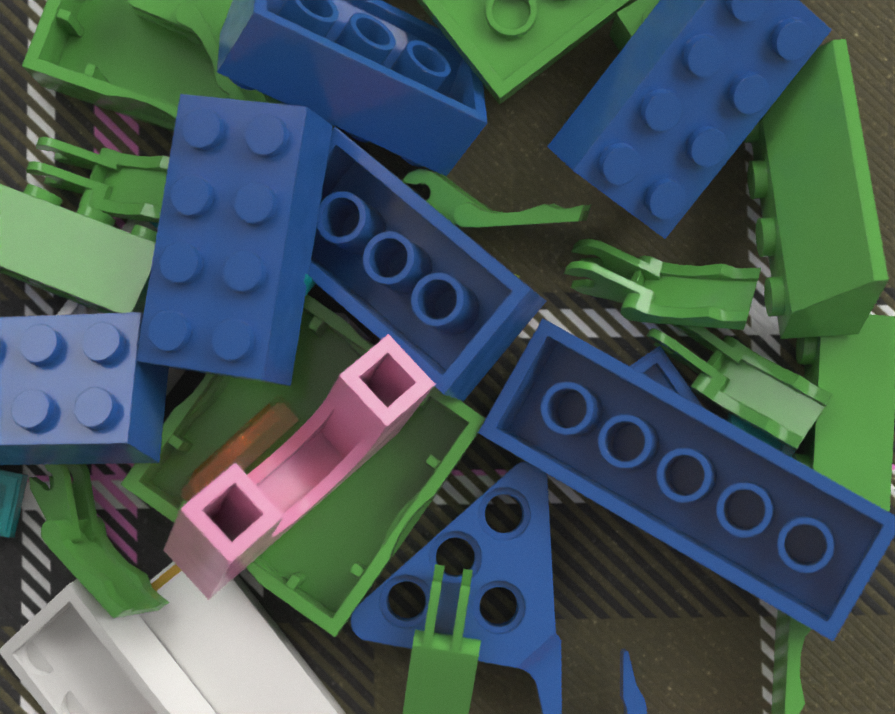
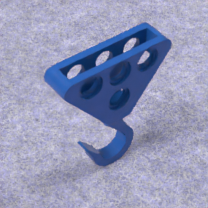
(508, 560)

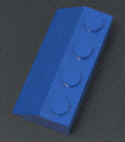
(360, 70)

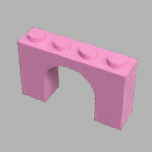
(247, 513)

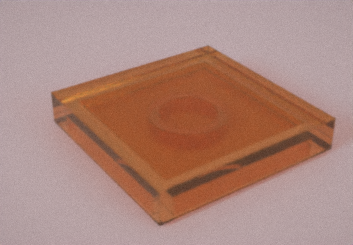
(244, 445)

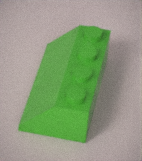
(817, 203)

